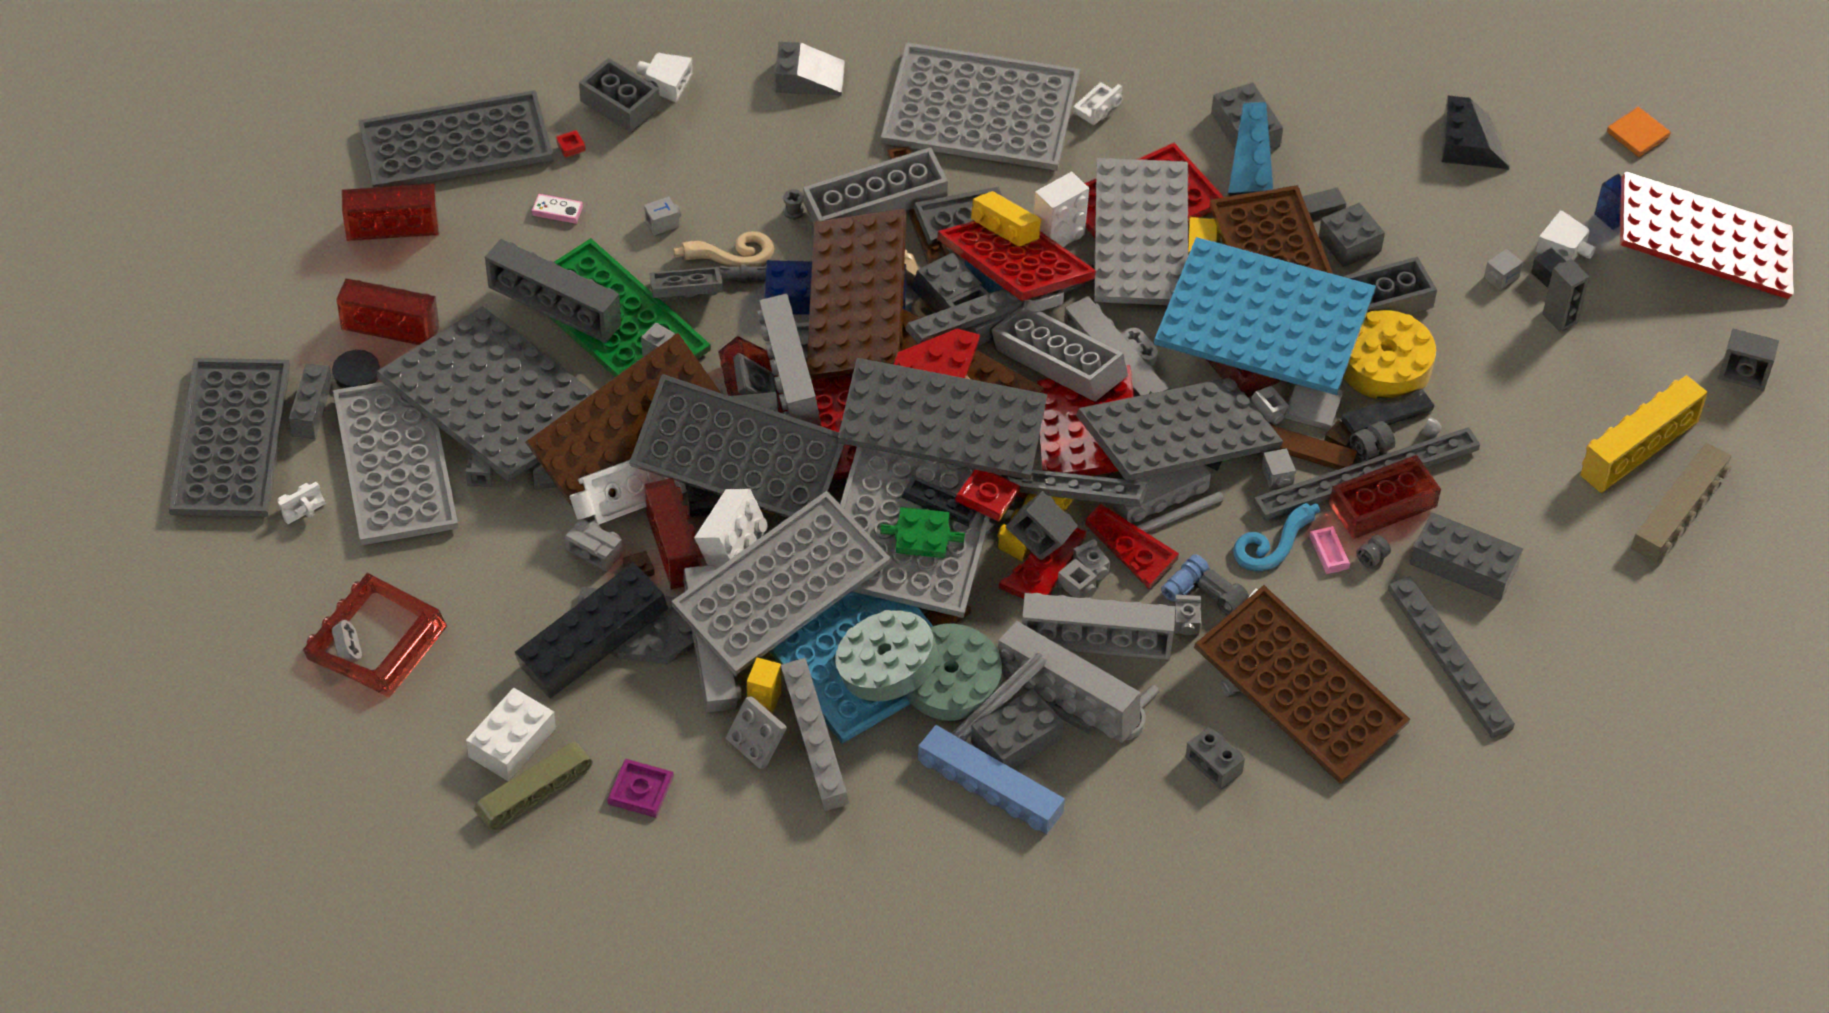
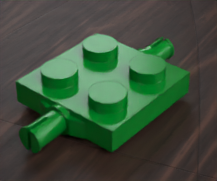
(922, 532)

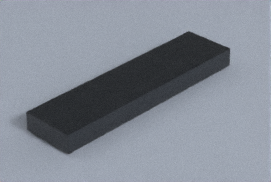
(1389, 411)

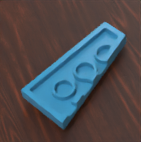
(1252, 156)

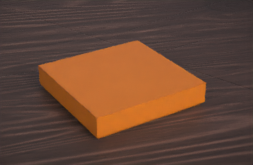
(1638, 131)

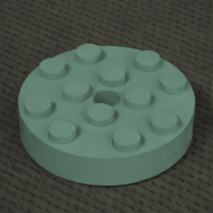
(887, 655)
(974, 677)

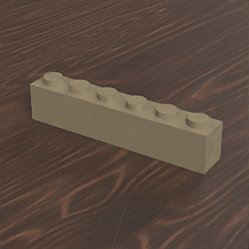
(1681, 502)

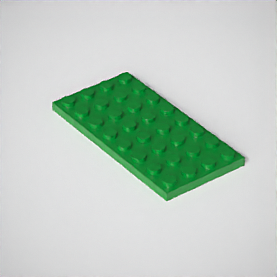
(637, 310)

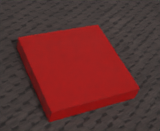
(988, 493)

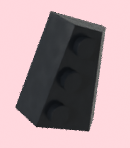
(1470, 136)

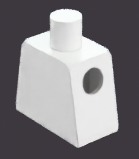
(667, 73)
(1566, 237)

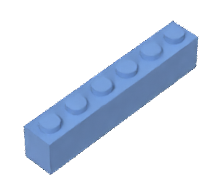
(991, 779)

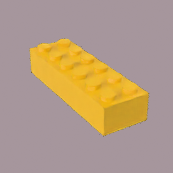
(1643, 433)

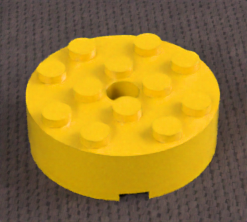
(1391, 355)

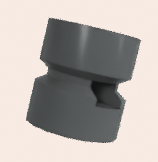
(1372, 441)

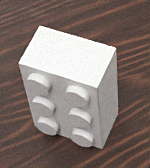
(1063, 209)
(731, 527)
(511, 734)

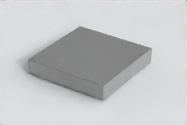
(1313, 407)

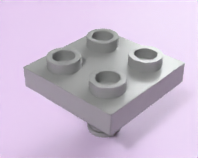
(756, 732)

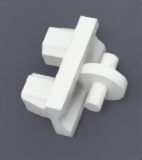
(301, 502)

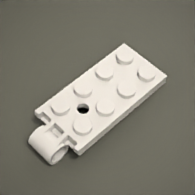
(629, 492)

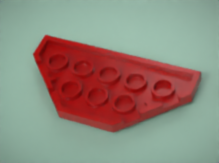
(944, 354)

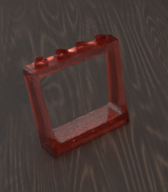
(401, 658)

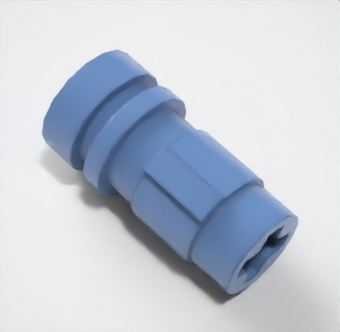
(1183, 580)

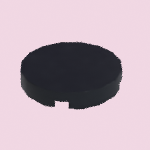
(355, 368)

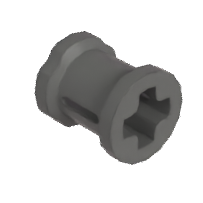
(793, 200)

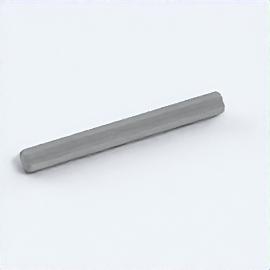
(1002, 694)

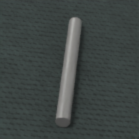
(1181, 512)

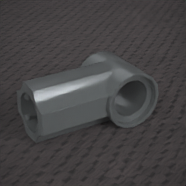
(1226, 595)

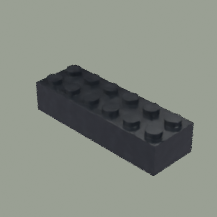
(591, 630)

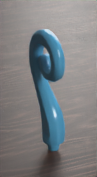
(1296, 520)

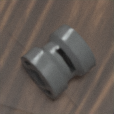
(1373, 551)

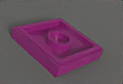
(640, 788)

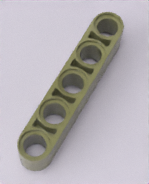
(533, 785)

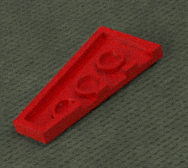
(1134, 547)
(1042, 575)

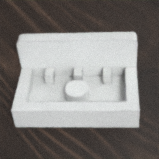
(1098, 103)

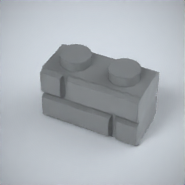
(594, 544)

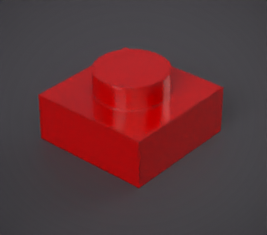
(570, 143)

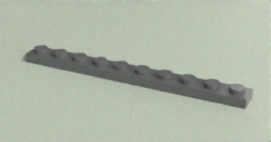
(968, 314)
(1319, 488)

